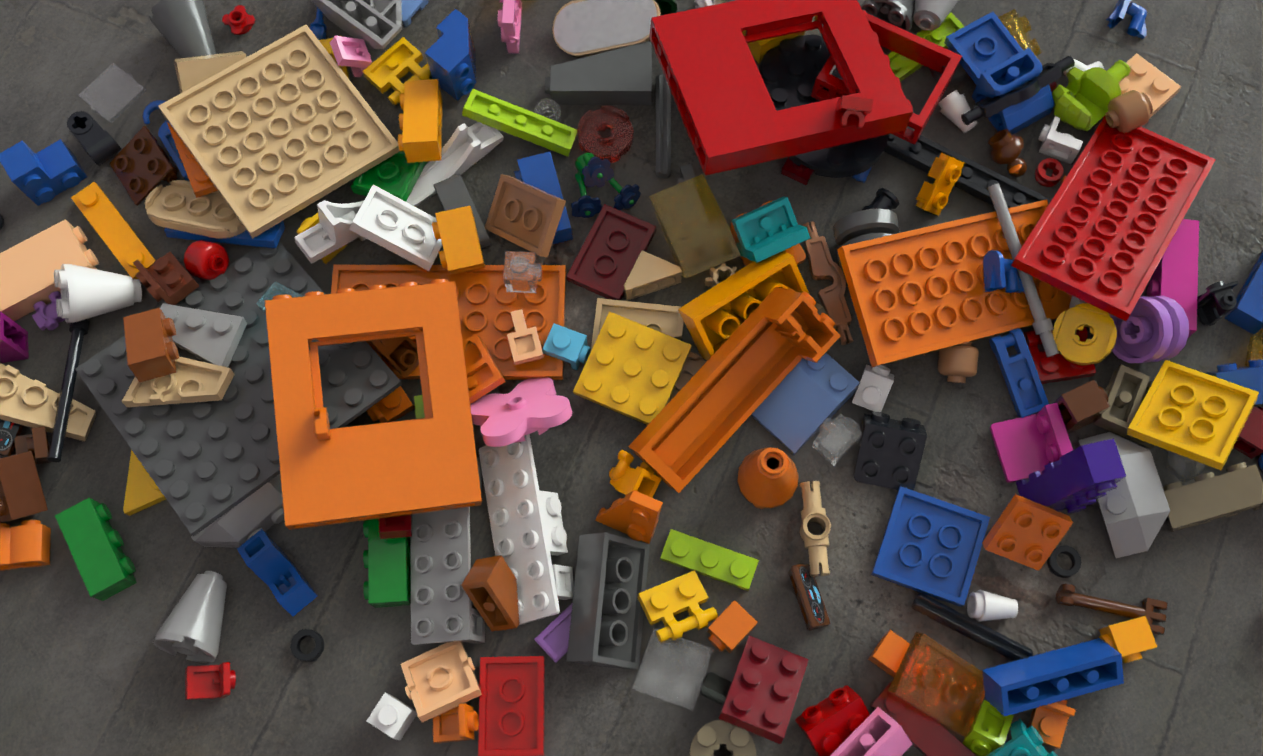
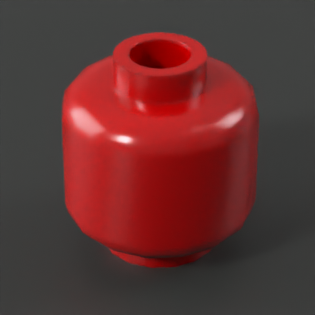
(206, 259)

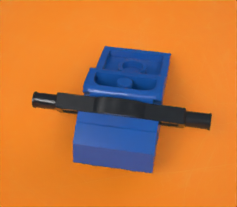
(1009, 81)

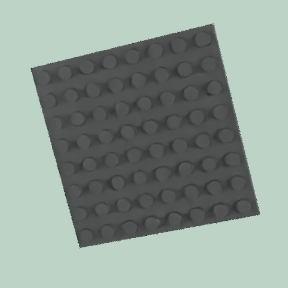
(226, 449)

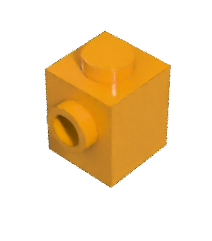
(1129, 638)

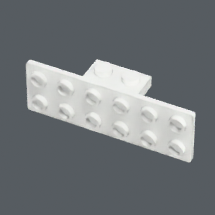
(524, 525)

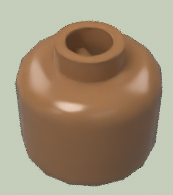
(1129, 111)
(958, 362)

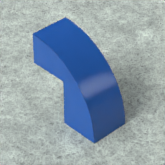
(277, 571)

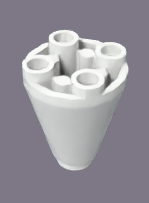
(93, 292)

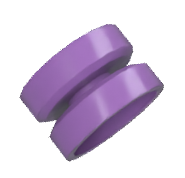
(1152, 332)

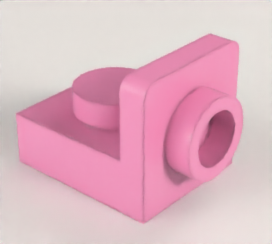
(351, 53)

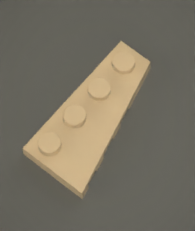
(35, 405)

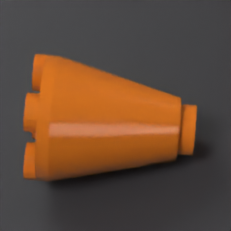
(767, 478)

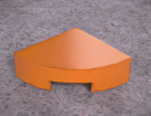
(321, 424)

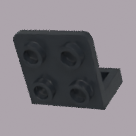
(890, 451)

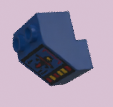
(453, 56)

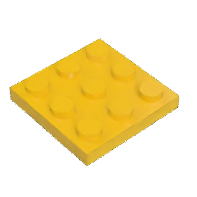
(632, 368)
(1193, 414)

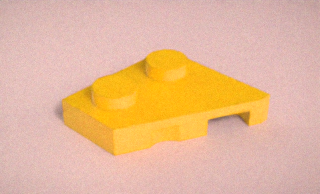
(140, 488)

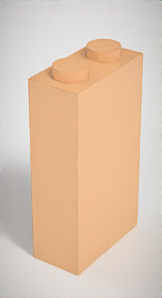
(30, 267)

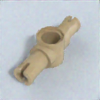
(815, 544)

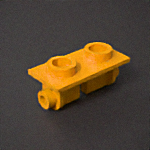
(934, 196)

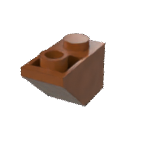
(398, 352)

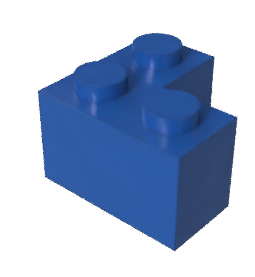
(43, 173)

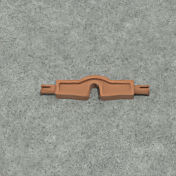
(831, 297)

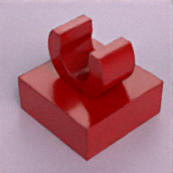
(854, 107)

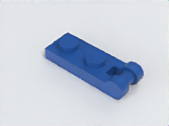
(1019, 373)

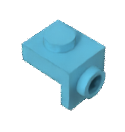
(567, 346)

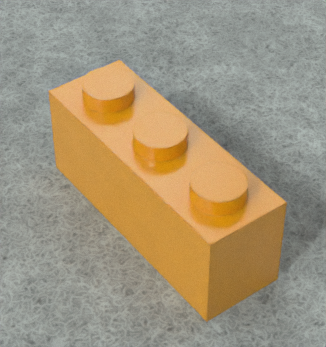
(421, 121)

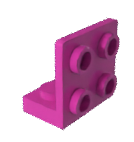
(1030, 442)

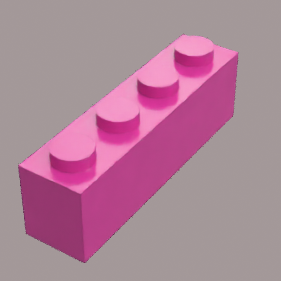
(1178, 271)

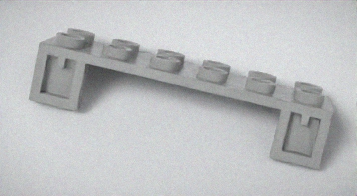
(438, 567)

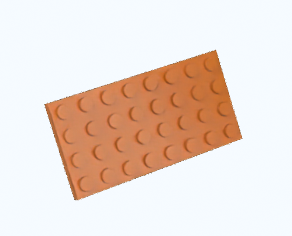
(928, 286)
(482, 308)

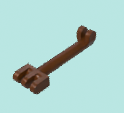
(1067, 596)

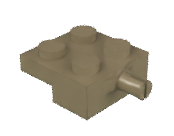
(1125, 395)

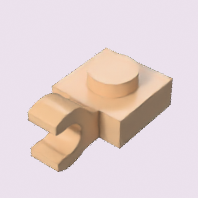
(524, 342)

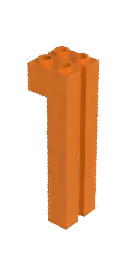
(733, 384)

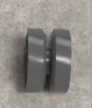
(865, 226)

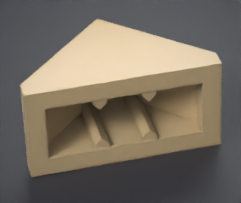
(650, 275)

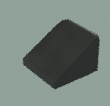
(715, 688)

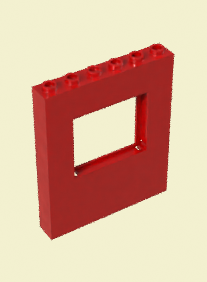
(728, 102)

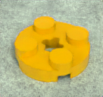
(1092, 350)

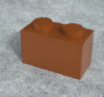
(150, 344)

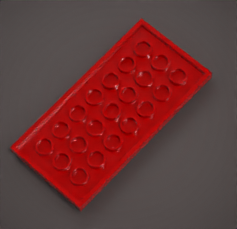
(1114, 217)

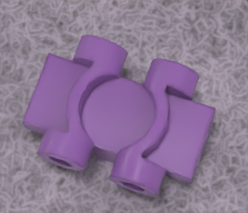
(46, 314)

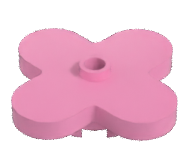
(521, 412)

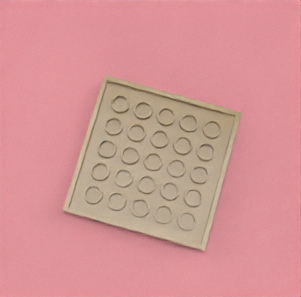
(279, 130)

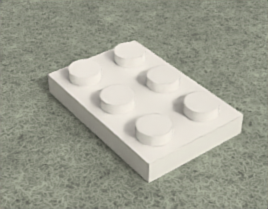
(397, 227)

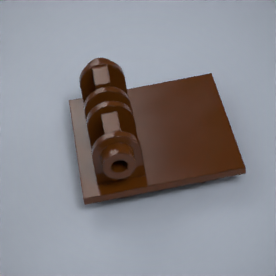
(142, 165)

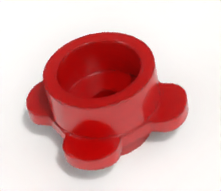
(241, 26)

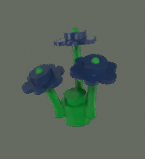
(596, 172)

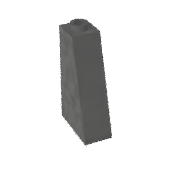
(604, 78)

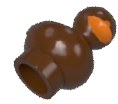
(1006, 149)

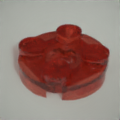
(599, 120)

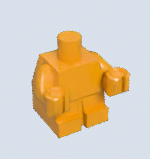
(627, 479)

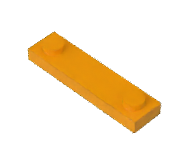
(113, 228)

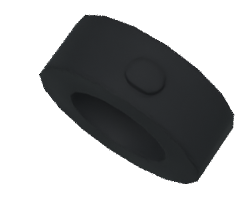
(1074, 556)
(295, 645)

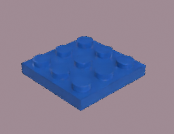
(930, 546)

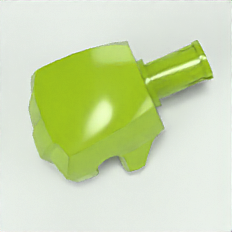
(1088, 94)

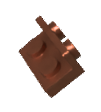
(166, 279)

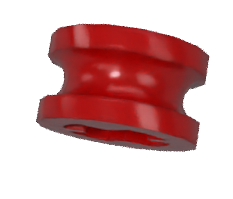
(1057, 173)

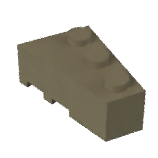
(1214, 496)

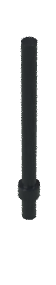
(78, 331)

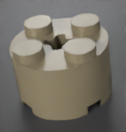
(722, 733)

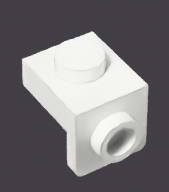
(874, 388)

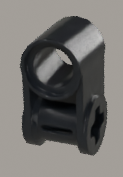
(92, 137)

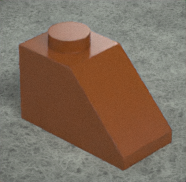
(493, 592)

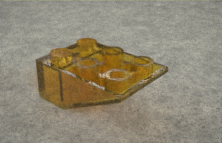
(694, 226)

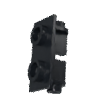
(1216, 302)

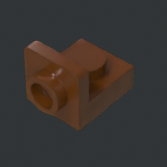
(35, 442)

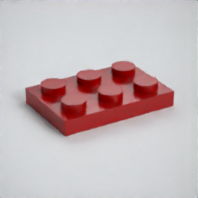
(512, 706)

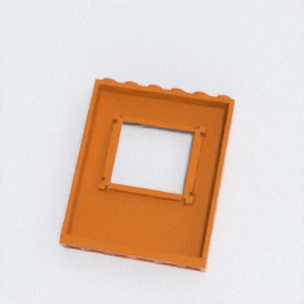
(378, 466)

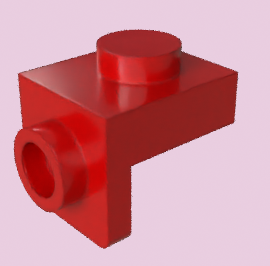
(209, 681)

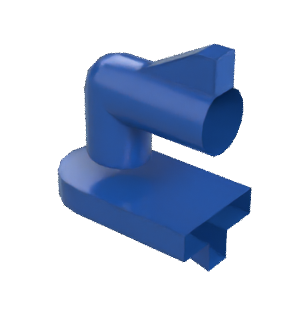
(1137, 25)
(1000, 273)

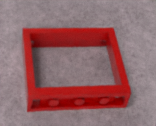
(909, 46)

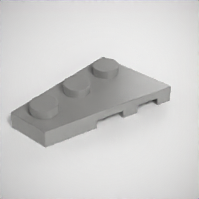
(206, 333)

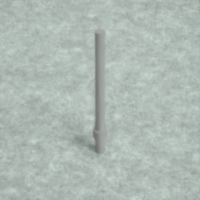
(1042, 325)

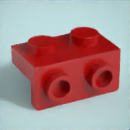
(833, 720)

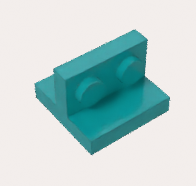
(768, 230)

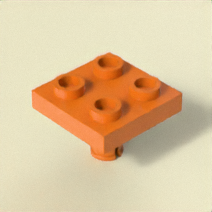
(1027, 532)

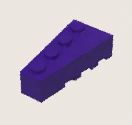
(1076, 477)

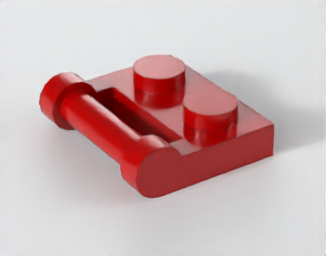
(1056, 367)

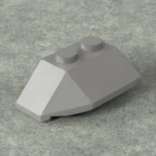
(369, 20)
(1138, 504)
(248, 517)

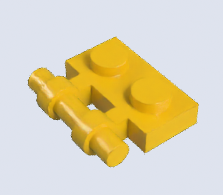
(393, 65)
(673, 598)

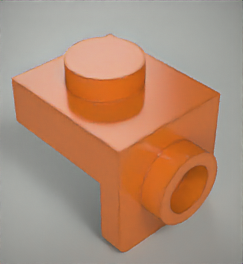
(455, 724)

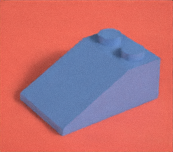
(805, 401)

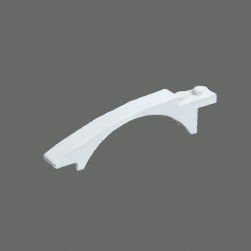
(458, 155)

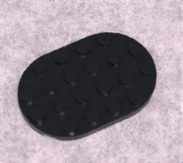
(790, 79)

